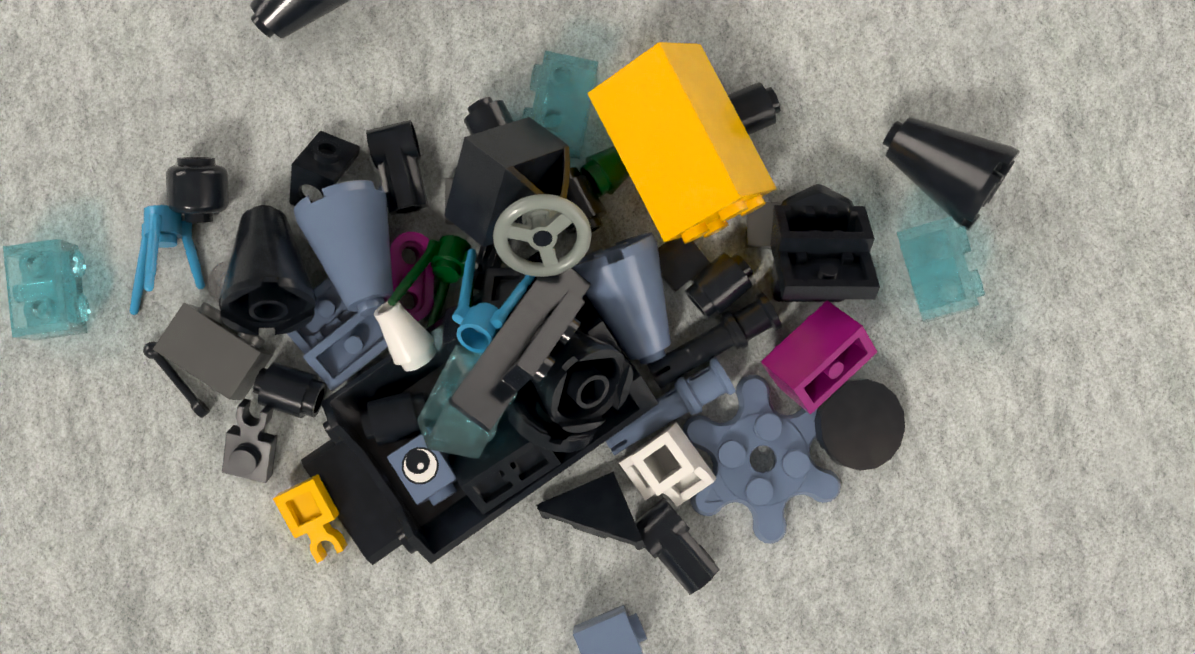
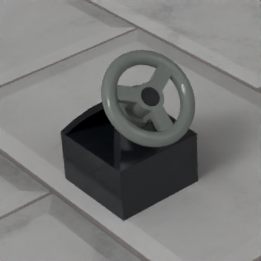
(516, 187)

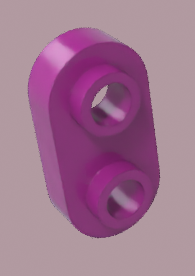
(423, 287)

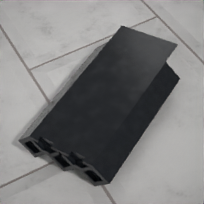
(370, 493)

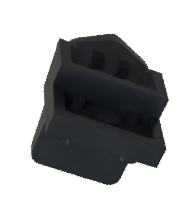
(821, 249)

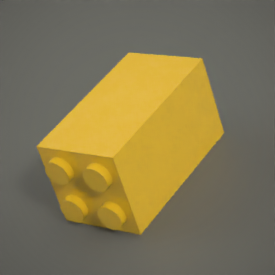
(682, 141)

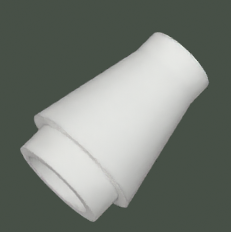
(406, 339)

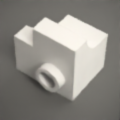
(668, 466)

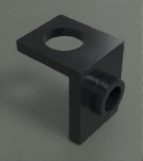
(321, 164)

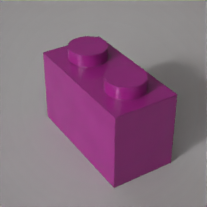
(819, 356)

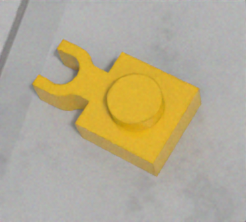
(309, 510)

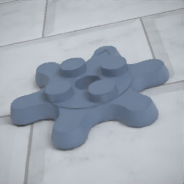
(730, 450)

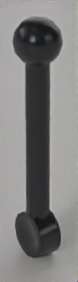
(197, 405)

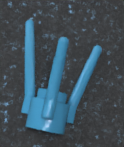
(161, 230)
(484, 320)

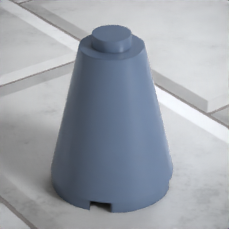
(351, 241)
(630, 295)

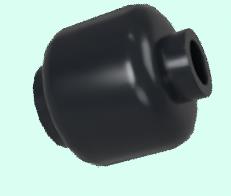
(197, 188)

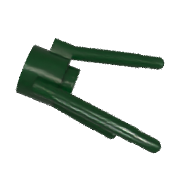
(448, 265)

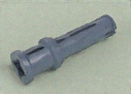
(686, 397)

